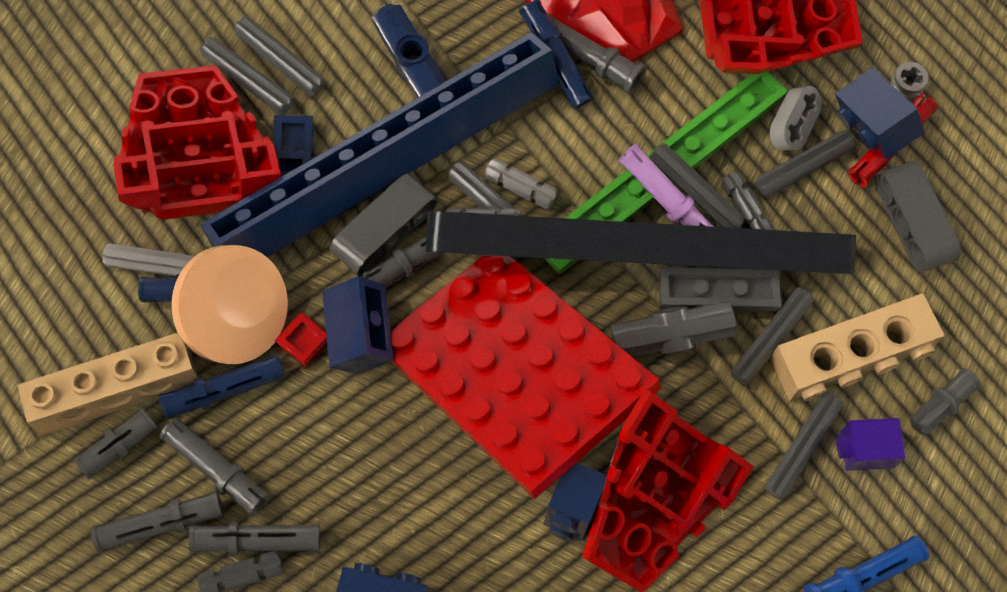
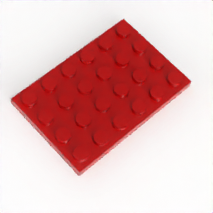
(518, 370)

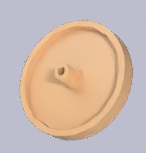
(229, 304)

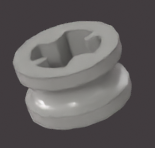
(912, 70)

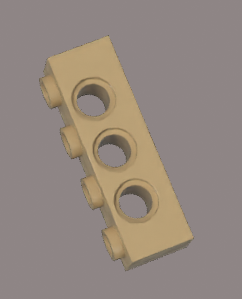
(909, 319)
(107, 384)

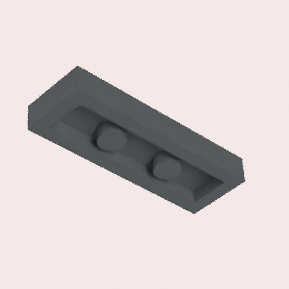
(745, 288)

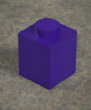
(871, 444)

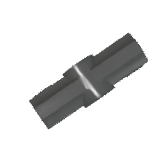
(675, 329)

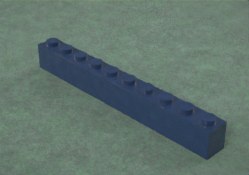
(387, 149)

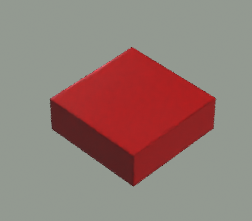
(302, 340)

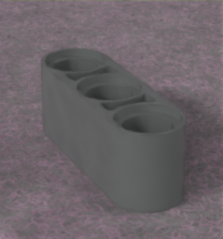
(917, 216)
(383, 224)

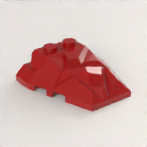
(628, 25)
(776, 33)
(190, 146)
(658, 492)

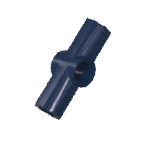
(404, 41)

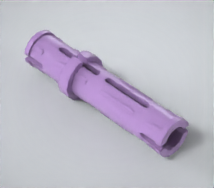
(679, 207)

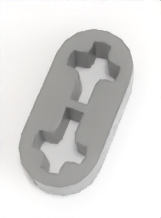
(795, 118)

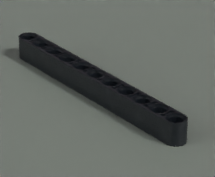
(639, 242)

